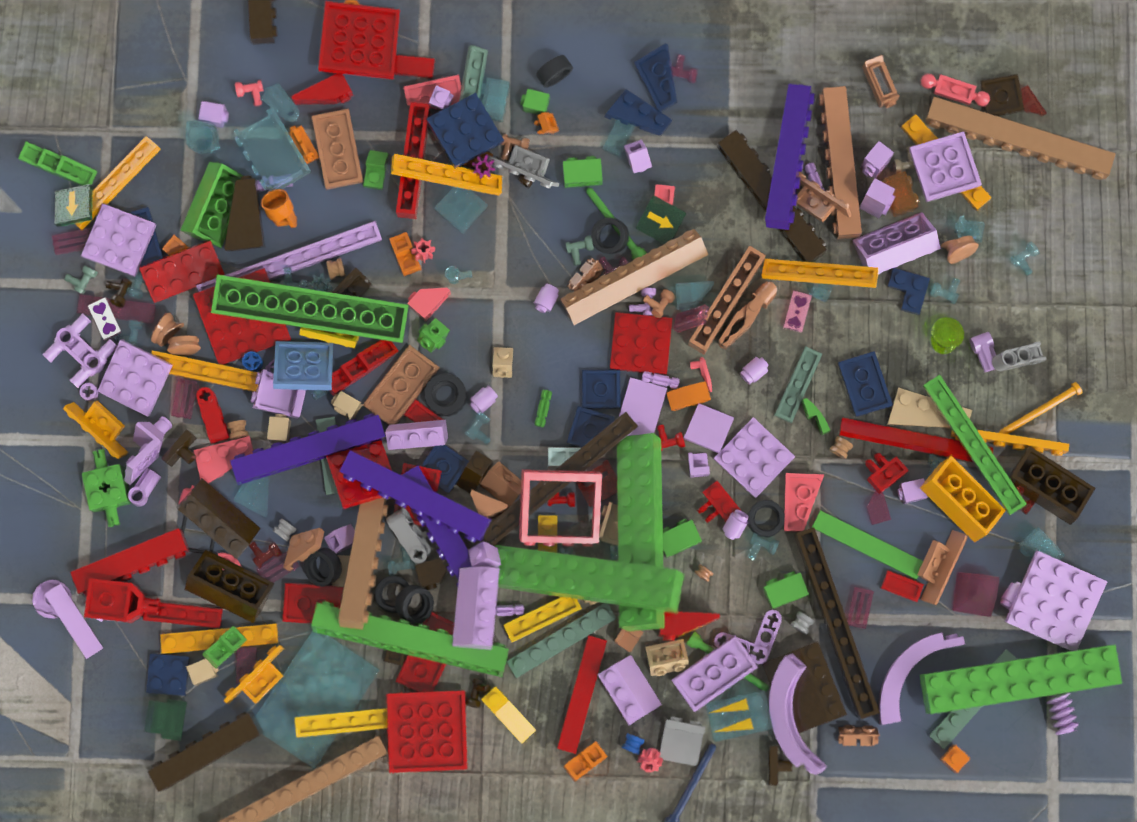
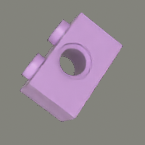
(876, 160)

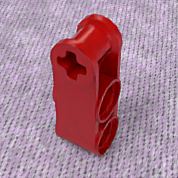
(212, 416)

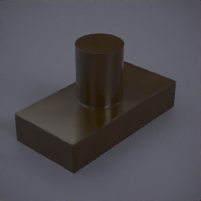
(180, 449)
(777, 766)

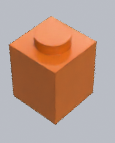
(954, 758)

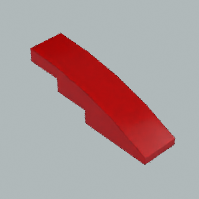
(362, 365)

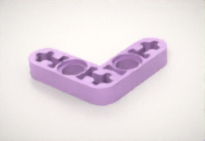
(758, 644)

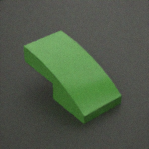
(813, 412)
(224, 647)

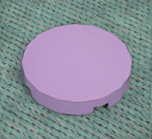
(40, 601)

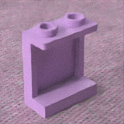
(276, 401)

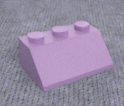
(629, 690)

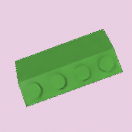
(212, 205)

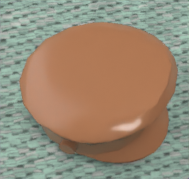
(960, 248)
(165, 329)
(183, 345)

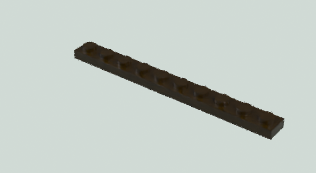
(547, 489)

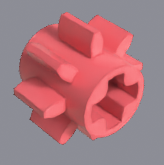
(423, 255)
(650, 760)

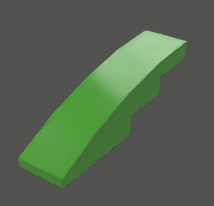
(57, 165)

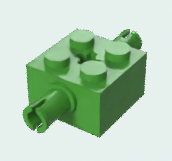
(115, 496)

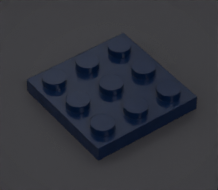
(465, 130)

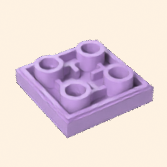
(708, 428)

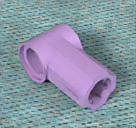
(984, 348)
(145, 486)

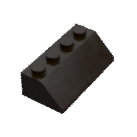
(1051, 485)
(218, 518)
(230, 588)

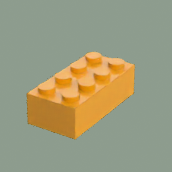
(962, 499)

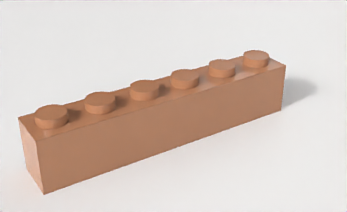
(727, 300)

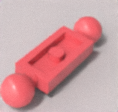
(955, 90)

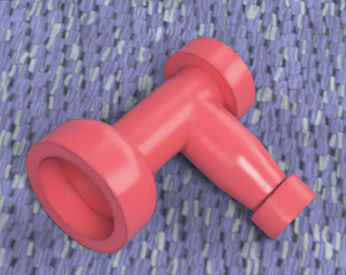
(256, 88)

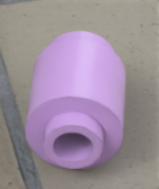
(546, 298)
(754, 370)
(483, 399)
(735, 524)
(1010, 595)

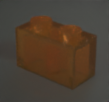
(905, 199)

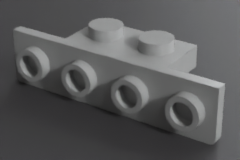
(527, 163)

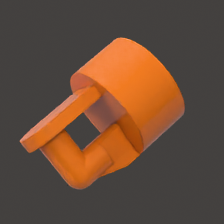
(279, 208)

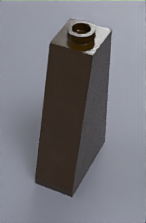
(245, 219)

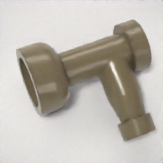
(899, 166)

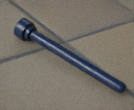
(691, 785)

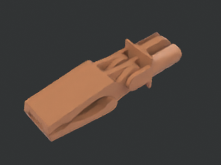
(762, 298)

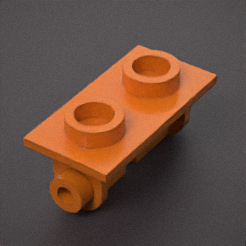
(303, 144)

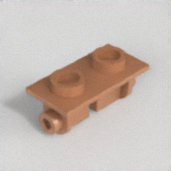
(591, 271)
(849, 734)

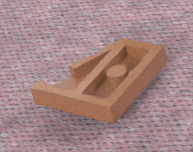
(302, 546)

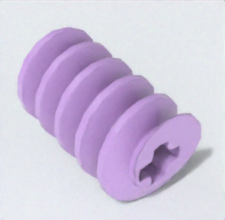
(1062, 713)

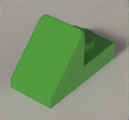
(376, 169)

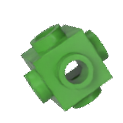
(433, 335)

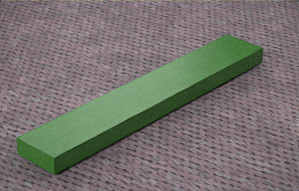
(867, 544)

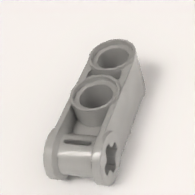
(1019, 357)
(409, 535)

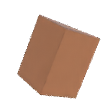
(488, 506)

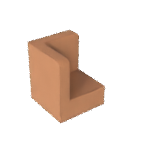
(628, 639)

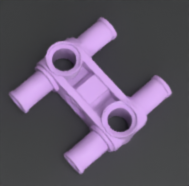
(80, 350)

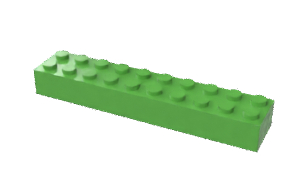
(309, 308)
(640, 517)
(590, 579)
(411, 640)
(1020, 679)

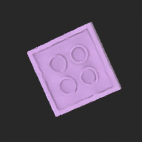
(945, 166)
(118, 240)
(135, 377)
(754, 457)

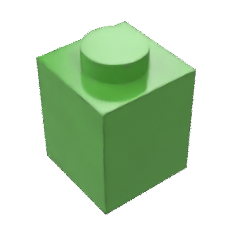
(535, 102)

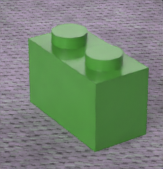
(582, 172)
(680, 537)
(785, 590)

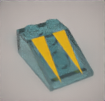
(739, 716)

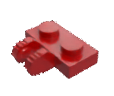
(887, 474)
(720, 501)

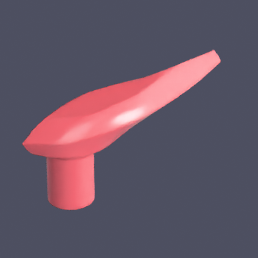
(704, 371)

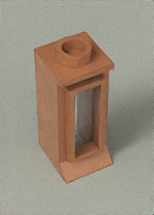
(880, 82)

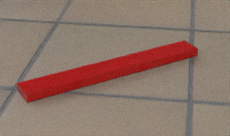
(904, 439)

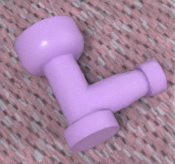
(645, 308)

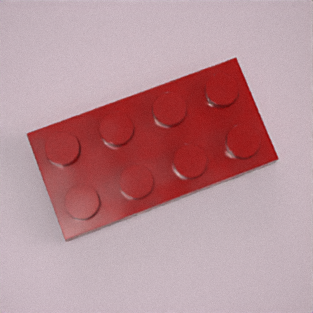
(181, 271)

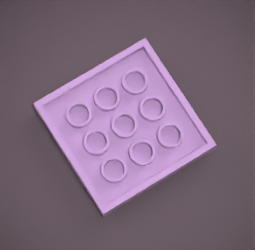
(1056, 601)

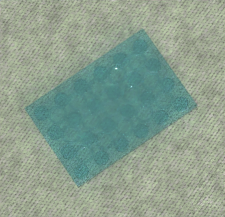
(317, 682)

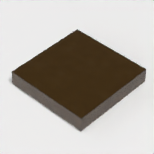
(1004, 95)

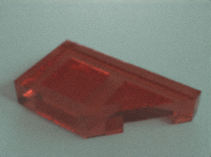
(1031, 103)

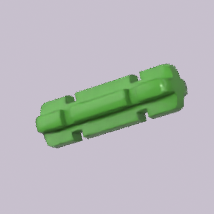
(543, 408)

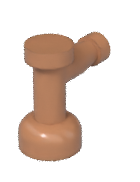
(509, 142)
(666, 297)

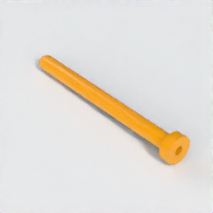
(1075, 389)

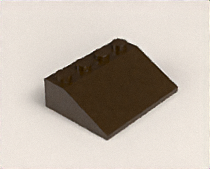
(815, 694)

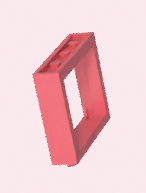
(557, 475)

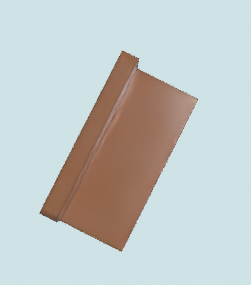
(502, 484)

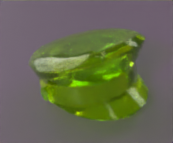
(946, 335)

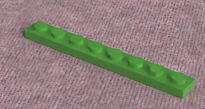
(974, 445)

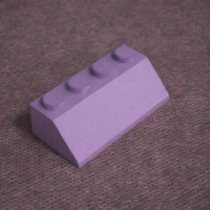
(897, 243)
(476, 607)

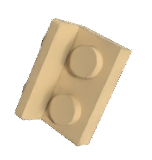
(609, 529)
(667, 657)

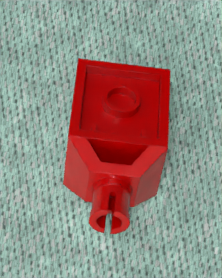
(117, 601)

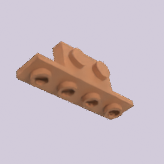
(819, 202)
(939, 565)

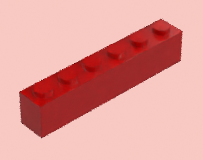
(414, 147)
(133, 560)

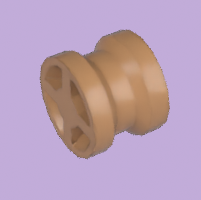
(335, 268)
(237, 429)
(841, 447)

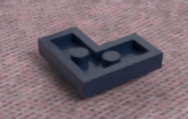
(913, 285)

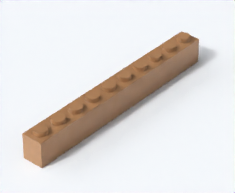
(1020, 138)
(311, 782)

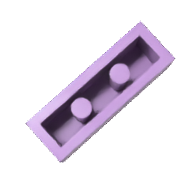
(878, 199)
(416, 434)

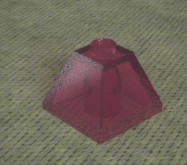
(975, 594)

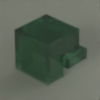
(166, 718)

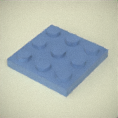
(303, 365)

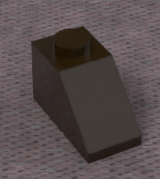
(474, 472)
(431, 573)

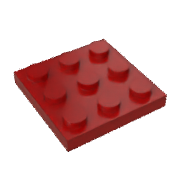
(641, 343)
(351, 492)

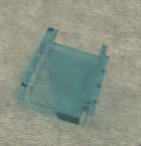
(272, 152)

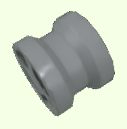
(284, 529)
(802, 623)

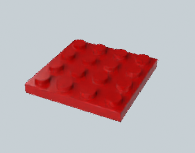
(359, 40)
(236, 336)
(426, 731)

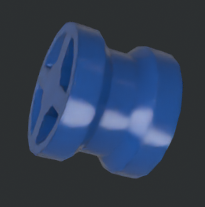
(252, 358)
(633, 744)

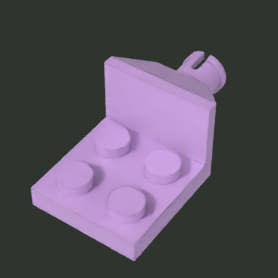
(150, 440)

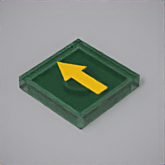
(73, 205)
(661, 220)

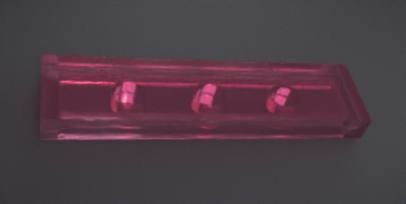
(131, 311)

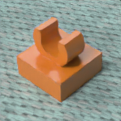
(547, 123)

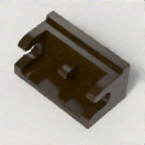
(354, 284)

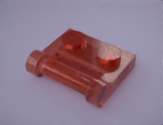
(608, 484)

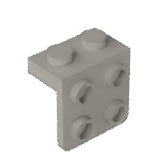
(682, 741)

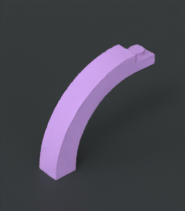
(891, 687)
(782, 715)

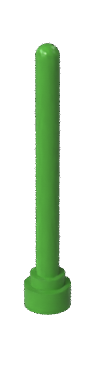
(636, 251)
(697, 642)

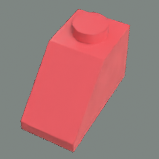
(427, 301)

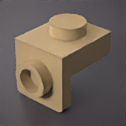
(502, 362)

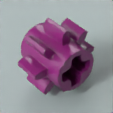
(488, 164)

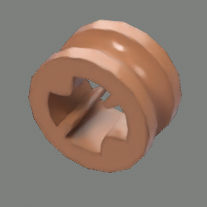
(703, 573)

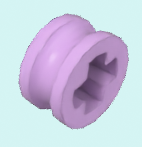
(92, 396)

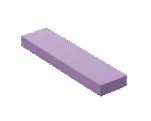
(73, 621)

